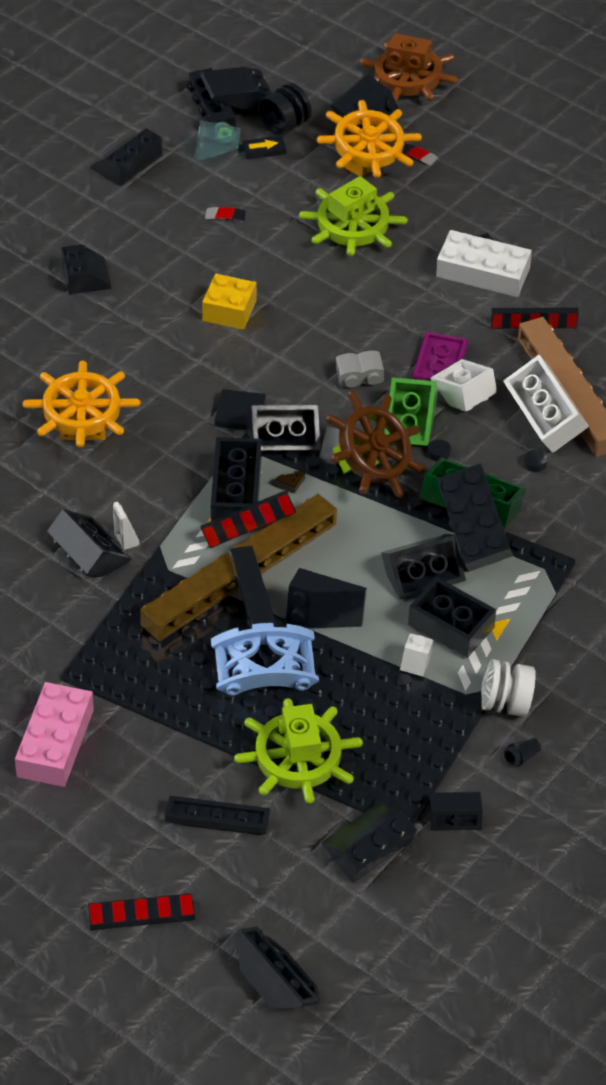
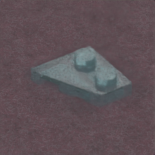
(216, 139)

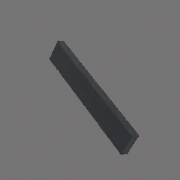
(253, 595)

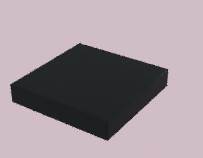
(233, 407)

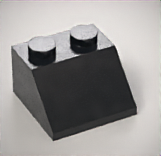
(84, 269)

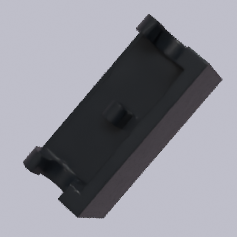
(455, 811)

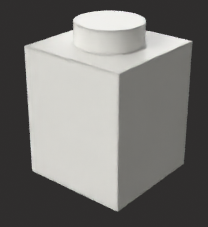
(416, 654)

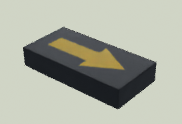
(264, 147)

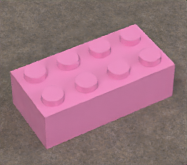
(54, 734)

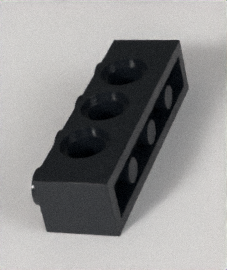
(209, 109)

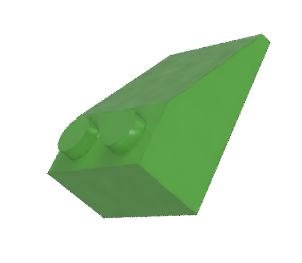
(414, 405)

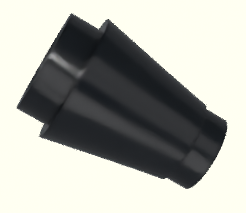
(520, 752)

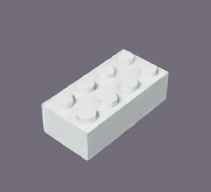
(483, 263)
(546, 403)

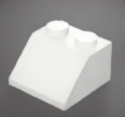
(465, 384)

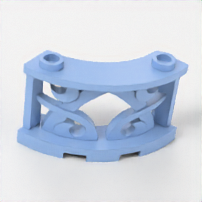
(253, 675)

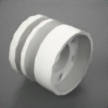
(503, 687)

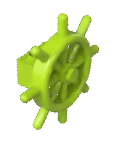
(351, 208)
(299, 746)

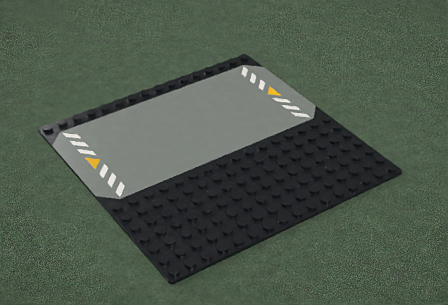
(406, 720)

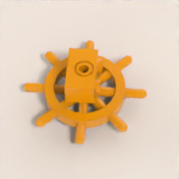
(369, 146)
(81, 414)

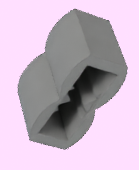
(359, 369)

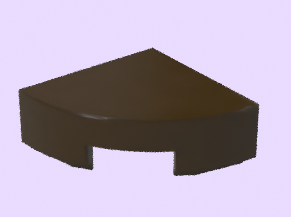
(290, 481)

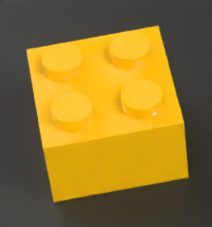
(229, 301)

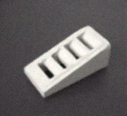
(123, 529)

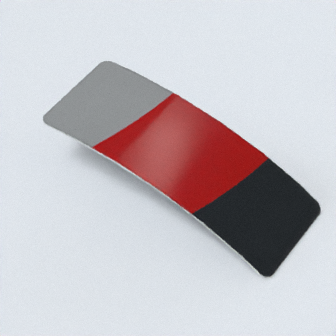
(419, 153)
(225, 213)

